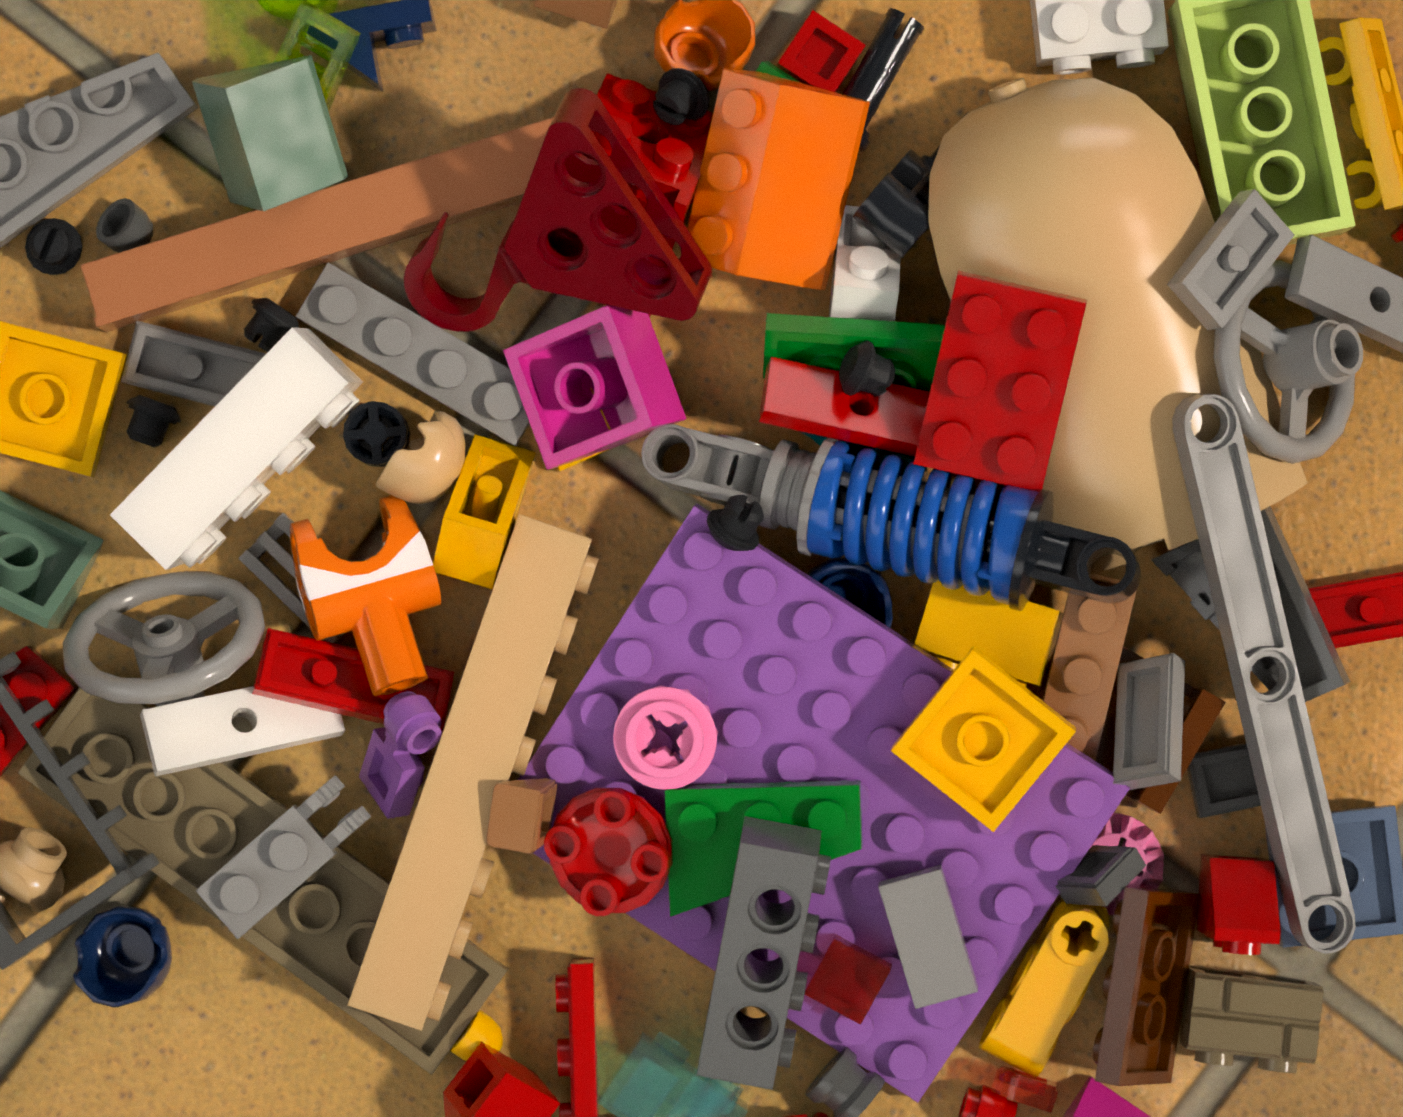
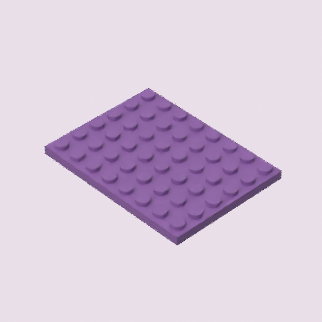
(822, 695)

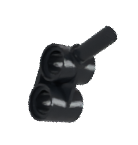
(900, 203)

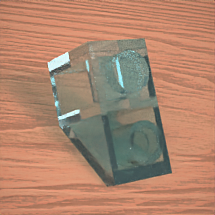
(660, 1083)

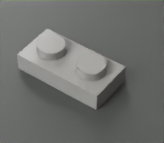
(1230, 259)

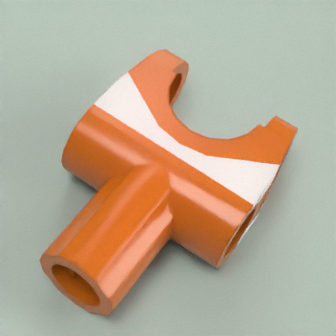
(371, 595)

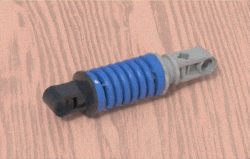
(898, 515)

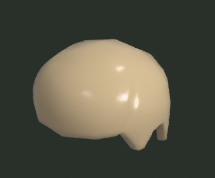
(430, 466)

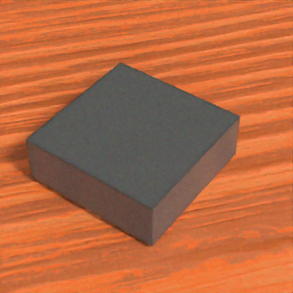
(1101, 875)

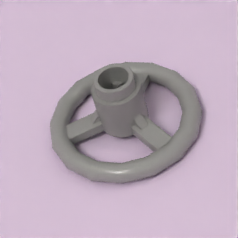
(1296, 363)
(165, 645)

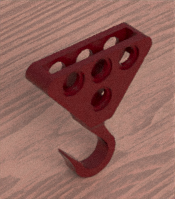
(608, 253)

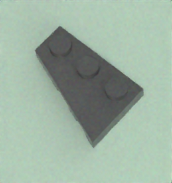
(1313, 649)

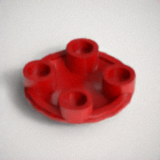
(609, 850)

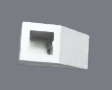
(863, 274)

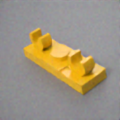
(1376, 109)

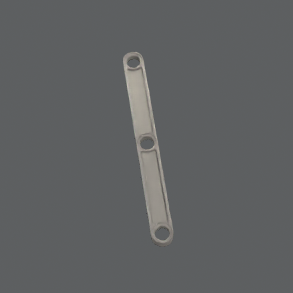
(1254, 628)

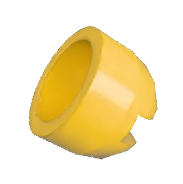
(480, 1029)

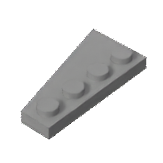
(80, 135)

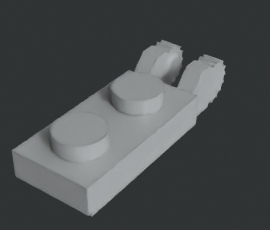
(277, 862)

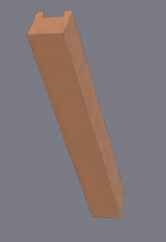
(313, 229)

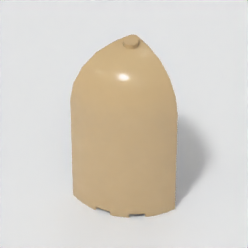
(1101, 204)

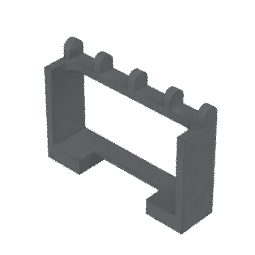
(13, 943)

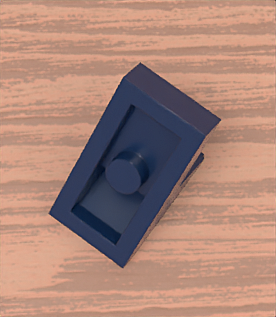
(396, 23)

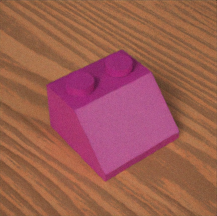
(602, 350)

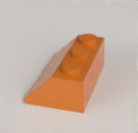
(776, 178)

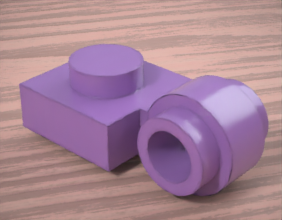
(392, 761)

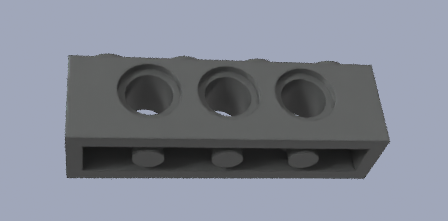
(767, 859)

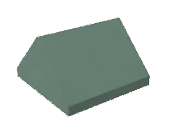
(270, 132)
(42, 562)

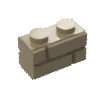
(1251, 1017)

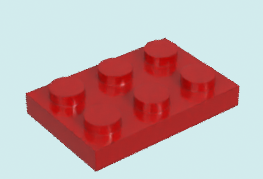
(1000, 381)

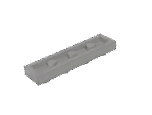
(416, 352)

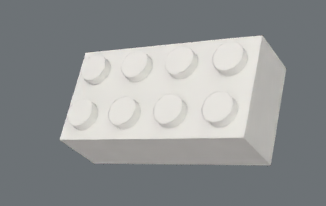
(236, 448)

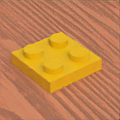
(55, 398)
(983, 739)

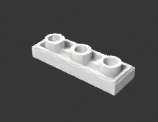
(202, 731)

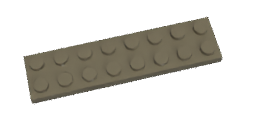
(209, 815)

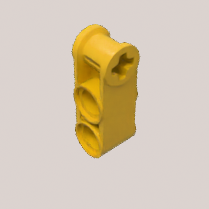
(1047, 988)

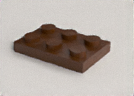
(1145, 986)

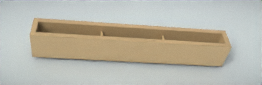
(476, 751)

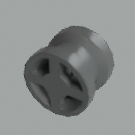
(845, 1085)

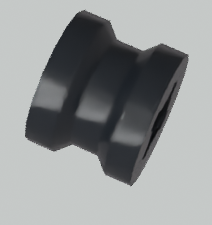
(365, 424)

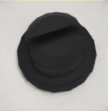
(680, 97)
(53, 246)
(270, 321)
(865, 370)
(150, 420)
(736, 524)

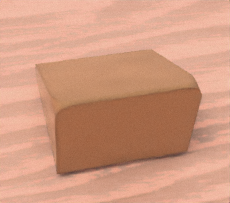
(521, 814)

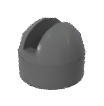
(124, 226)

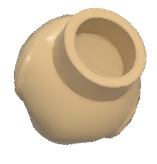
(31, 870)

